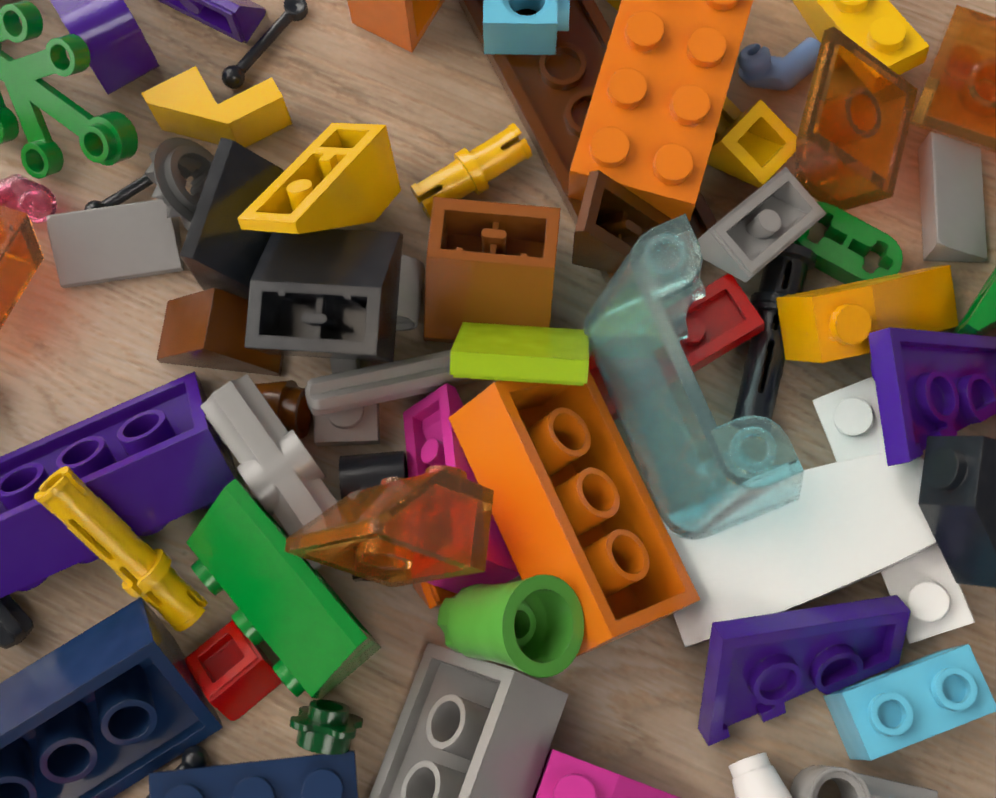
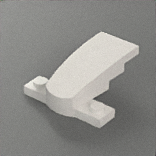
(844, 528)

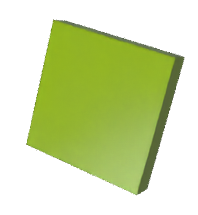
(520, 354)

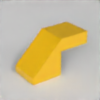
(188, 109)
(751, 143)

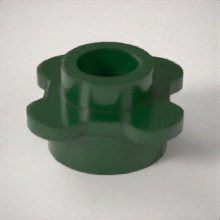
(325, 727)

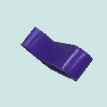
(113, 39)

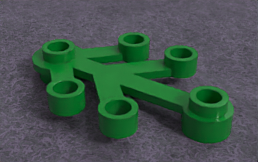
(102, 138)

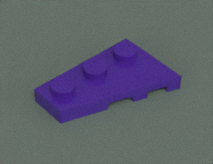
(930, 386)
(781, 655)

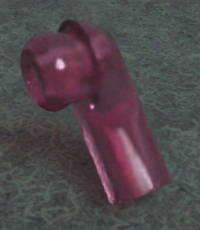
(28, 197)

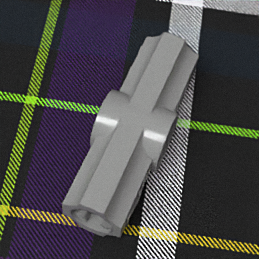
(270, 456)

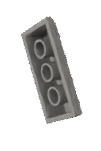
(469, 731)

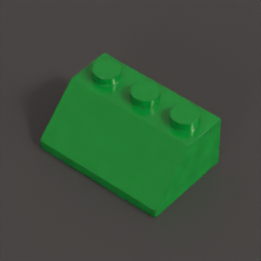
(278, 595)

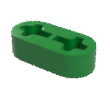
(847, 243)

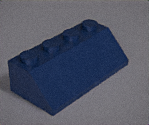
(100, 711)

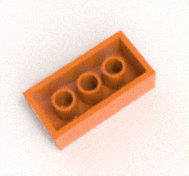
(660, 99)
(574, 503)

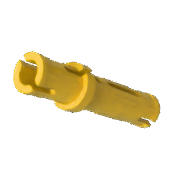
(140, 567)

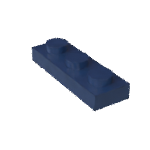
(272, 778)

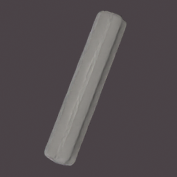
(380, 383)

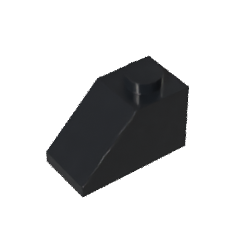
(961, 504)

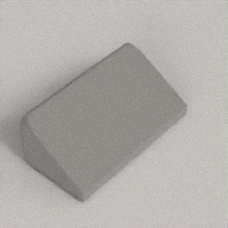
(951, 200)
(761, 227)
(114, 243)

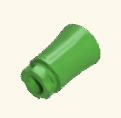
(519, 624)

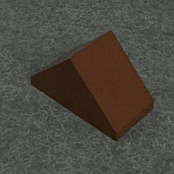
(610, 223)
(210, 333)

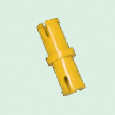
(473, 168)

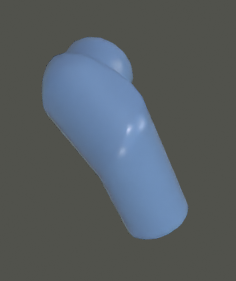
(770, 72)

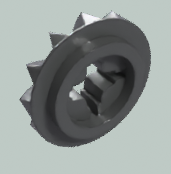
(170, 166)

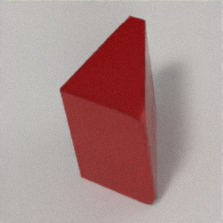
(232, 671)

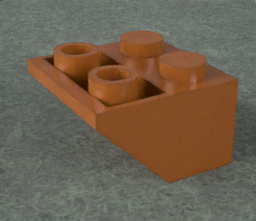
(488, 265)

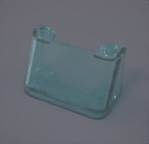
(695, 471)

